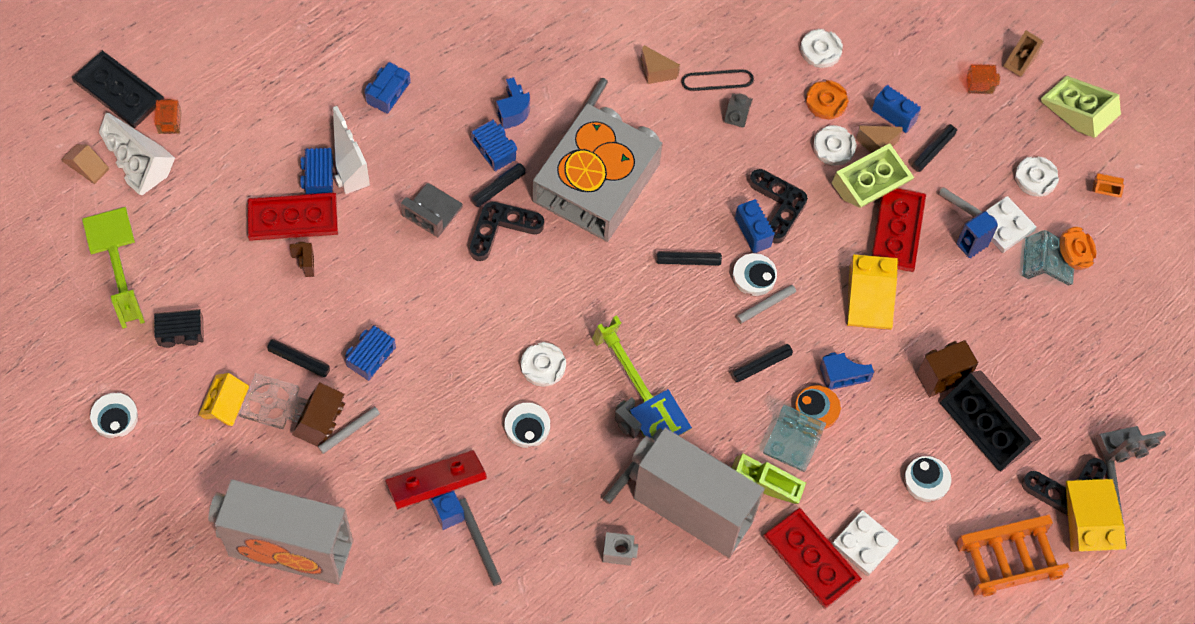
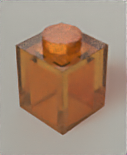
(982, 79)
(168, 116)

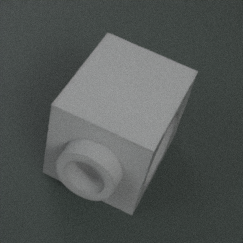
(612, 556)

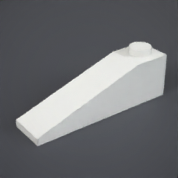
(136, 154)
(350, 163)

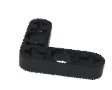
(786, 199)
(500, 219)
(1060, 504)

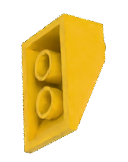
(872, 291)
(1094, 516)

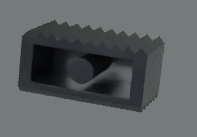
(178, 328)

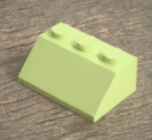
(871, 177)

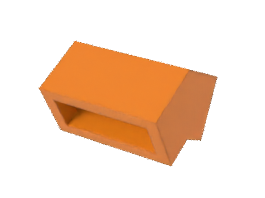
(1108, 185)

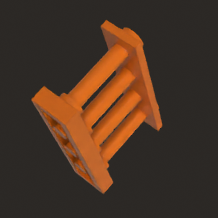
(1016, 533)

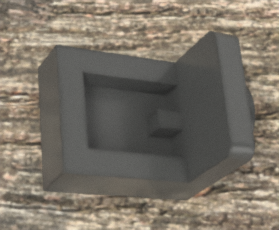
(738, 110)
(626, 421)

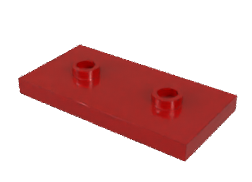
(292, 216)
(899, 227)
(435, 479)
(812, 558)

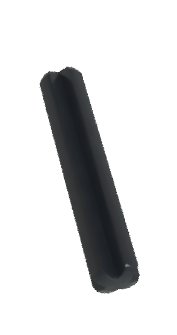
(934, 148)
(498, 185)
(689, 258)
(298, 358)
(762, 362)

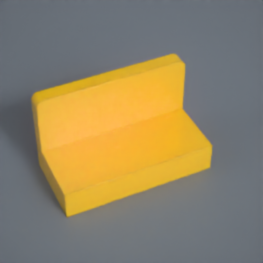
(224, 399)

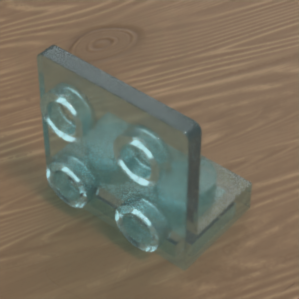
(1044, 256)
(794, 438)

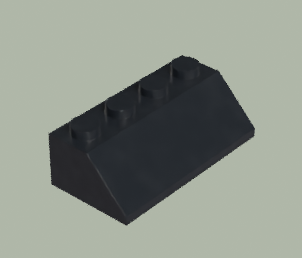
(990, 420)

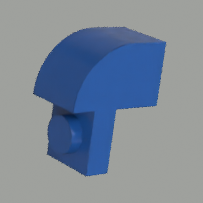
(516, 108)

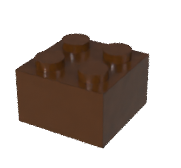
(946, 367)
(318, 414)

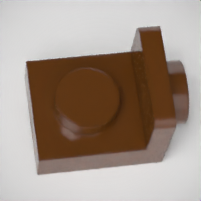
(305, 253)

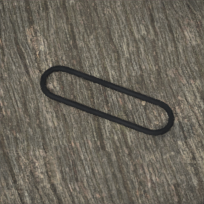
(717, 87)

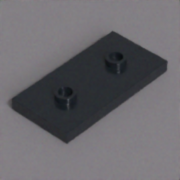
(117, 89)

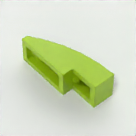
(774, 480)

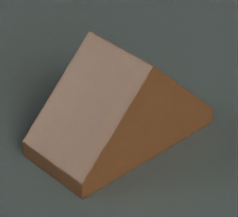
(1024, 53)
(658, 67)
(878, 136)
(85, 162)

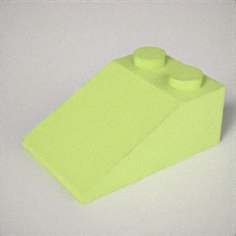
(1083, 105)

